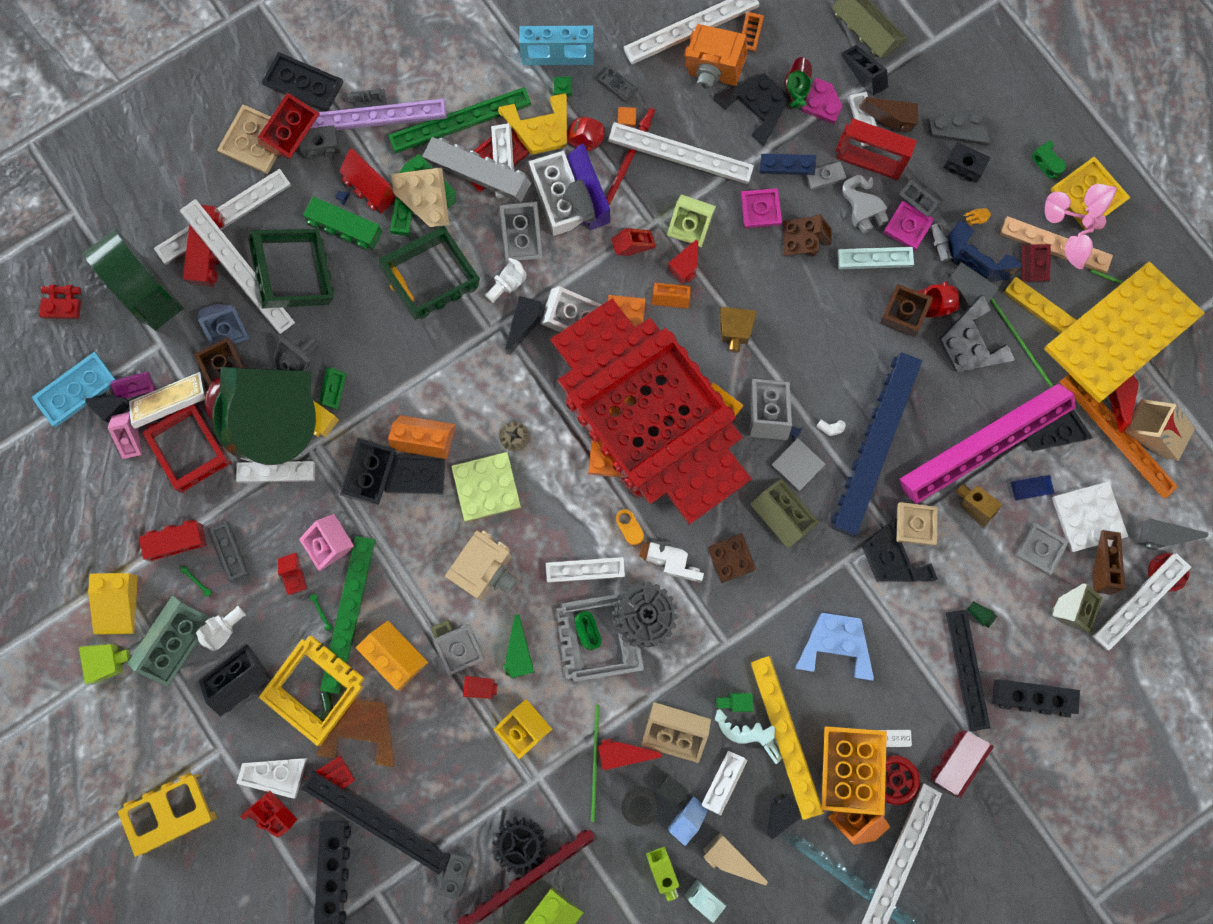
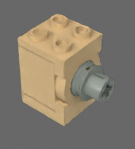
(482, 566)

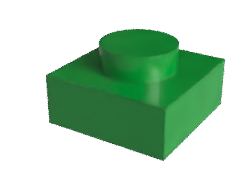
(562, 85)

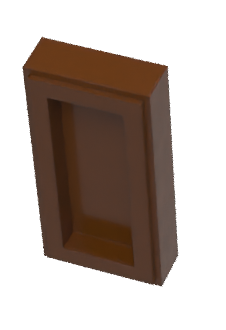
(822, 230)

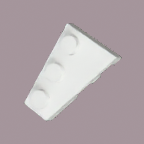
(278, 776)

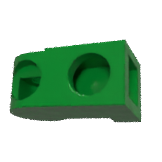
(1048, 160)

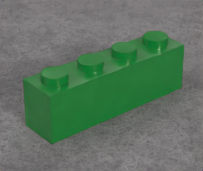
(342, 223)

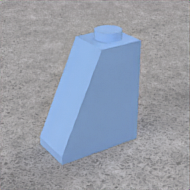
(688, 821)

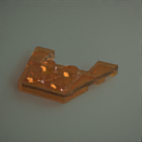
(362, 722)

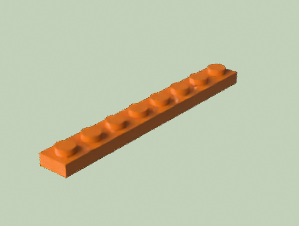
(1129, 446)

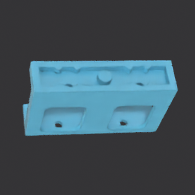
(556, 45)

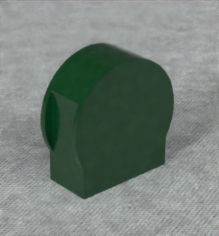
(132, 280)
(264, 414)

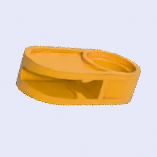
(632, 531)

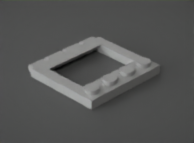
(572, 652)

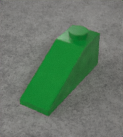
(518, 654)

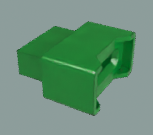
(736, 702)

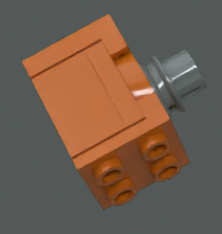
(715, 56)

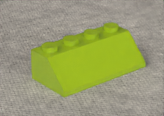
(554, 909)

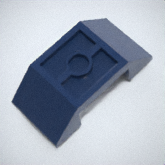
(971, 257)

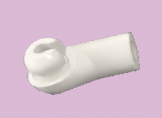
(832, 429)

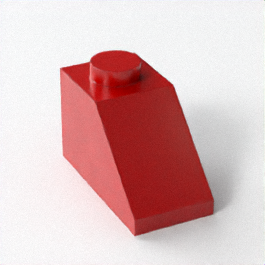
(632, 241)
(684, 265)

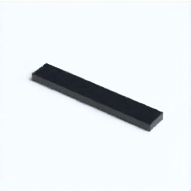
(967, 670)

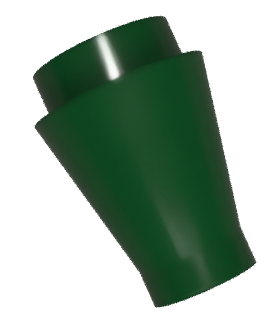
(982, 614)

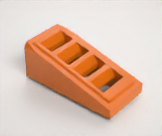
(757, 18)

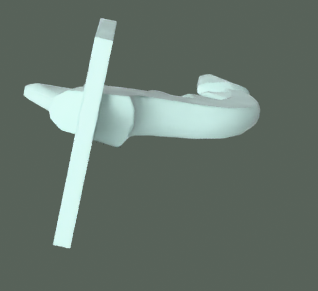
(747, 735)

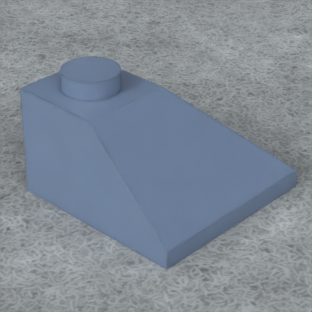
(222, 322)

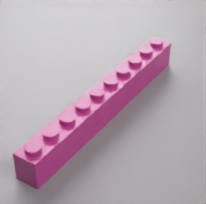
(987, 443)

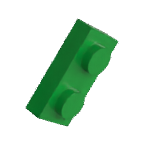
(401, 219)
(332, 388)

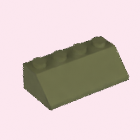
(870, 25)

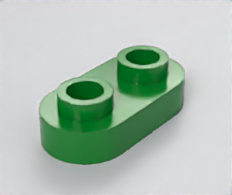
(587, 630)

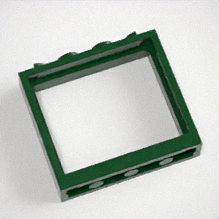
(313, 236)
(417, 247)

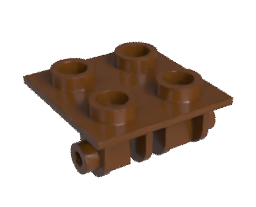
(800, 237)
(732, 558)

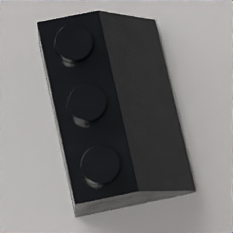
(367, 471)
(233, 681)

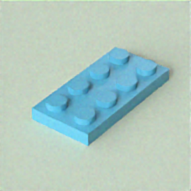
(68, 392)

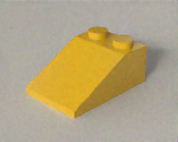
(113, 602)

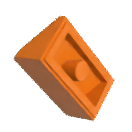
(671, 295)

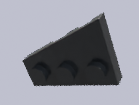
(1060, 432)

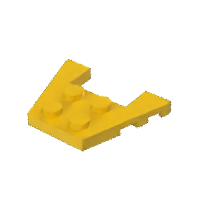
(541, 132)

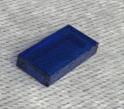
(1032, 487)

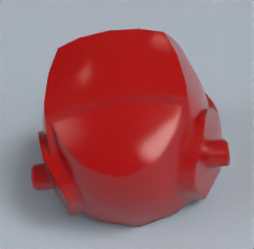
(585, 131)
(944, 299)

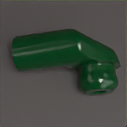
(327, 705)

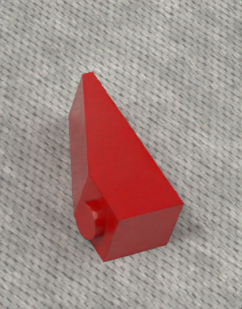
(1123, 402)
(479, 687)
(621, 754)

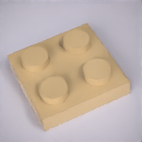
(917, 524)

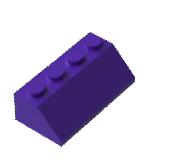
(583, 169)

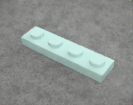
(875, 258)

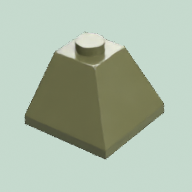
(1078, 608)

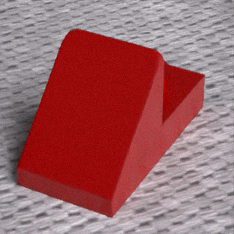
(292, 574)

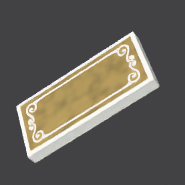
(167, 400)

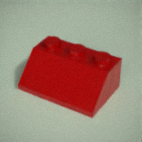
(287, 127)
(366, 182)

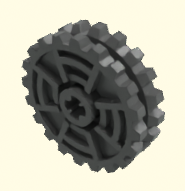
(640, 600)

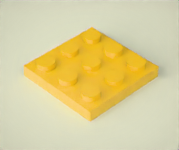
(1079, 182)

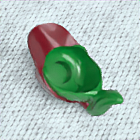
(798, 82)

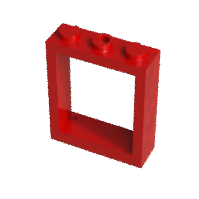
(879, 139)
(201, 472)

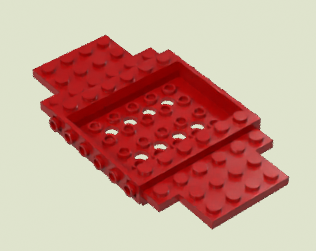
(685, 459)

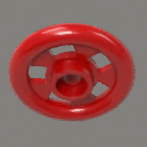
(912, 784)

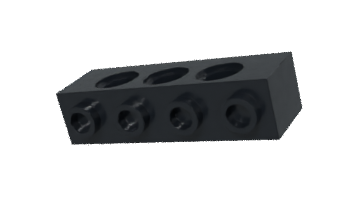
(1067, 697)

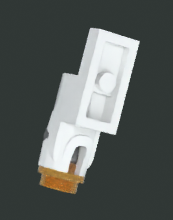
(672, 557)

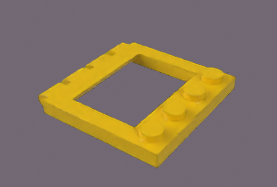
(294, 711)

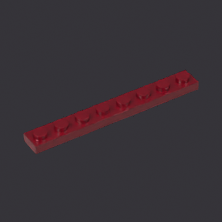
(519, 885)

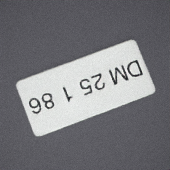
(898, 738)

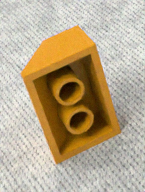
(392, 655)

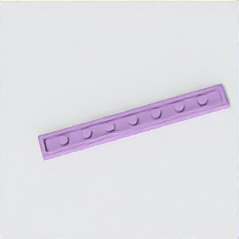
(383, 115)

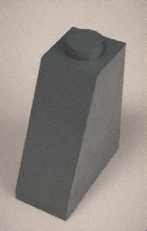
(970, 285)

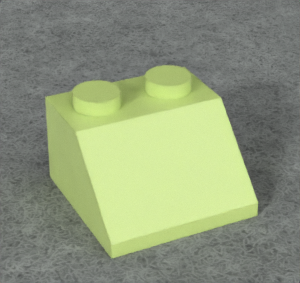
(691, 220)

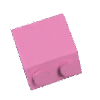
(326, 542)

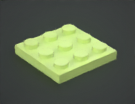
(486, 487)

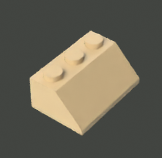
(676, 732)

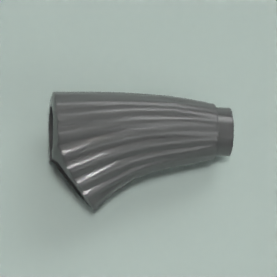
(579, 197)

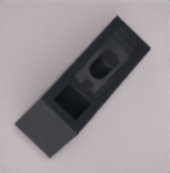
(866, 69)
(524, 321)

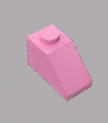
(124, 435)

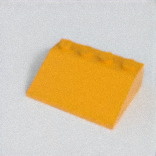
(854, 770)

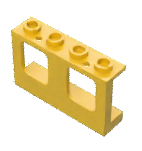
(168, 825)

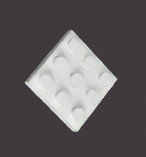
(1086, 514)

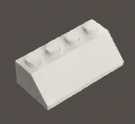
(551, 178)

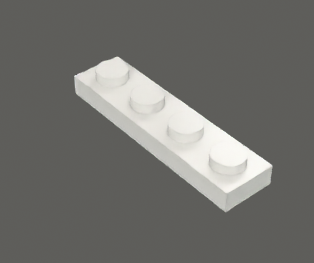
(502, 147)
(287, 472)
(585, 570)

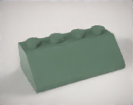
(168, 641)

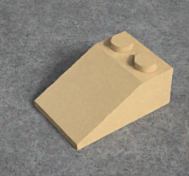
(727, 858)

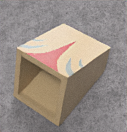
(1161, 428)

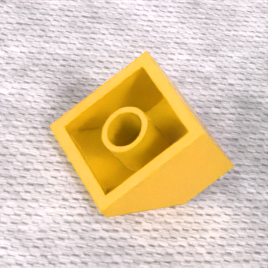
(522, 729)

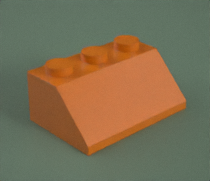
(421, 436)

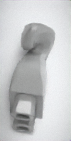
(864, 205)

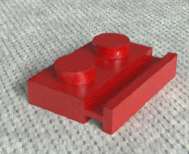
(337, 772)

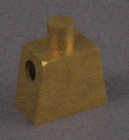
(736, 326)
(978, 504)

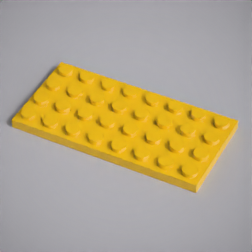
(1124, 331)

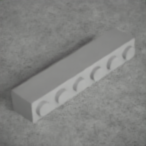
(476, 169)

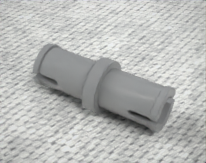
(941, 242)

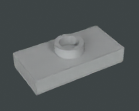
(826, 176)

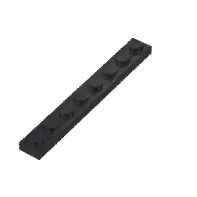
(376, 822)

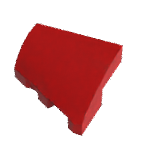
(270, 815)

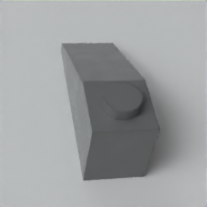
(1160, 534)

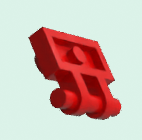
(60, 308)

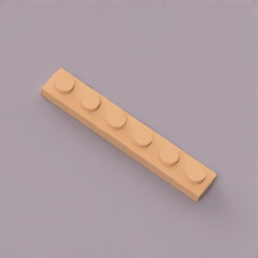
(1029, 234)

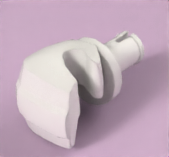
(508, 281)
(218, 629)

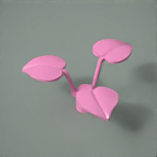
(1098, 200)

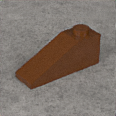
(894, 114)
(1108, 565)

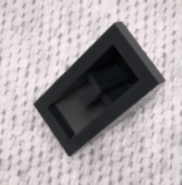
(108, 406)

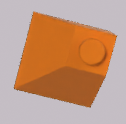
(859, 827)

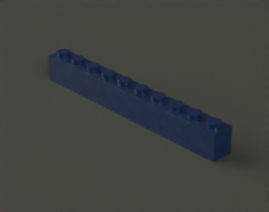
(876, 445)

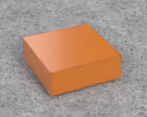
(627, 116)

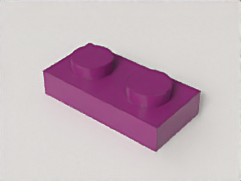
(133, 385)

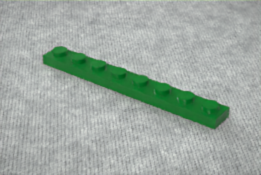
(457, 120)
(349, 607)

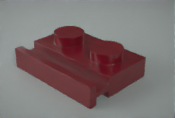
(1036, 263)

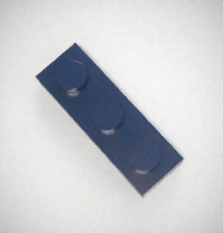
(788, 164)

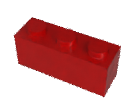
(172, 540)

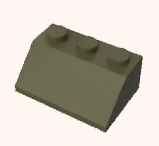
(784, 513)

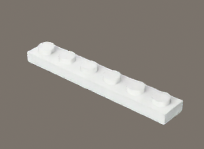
(1141, 601)

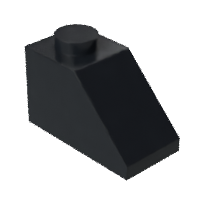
(782, 814)

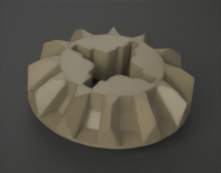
(517, 444)

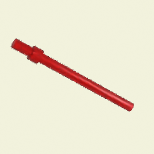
(643, 126)

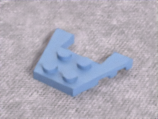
(838, 636)

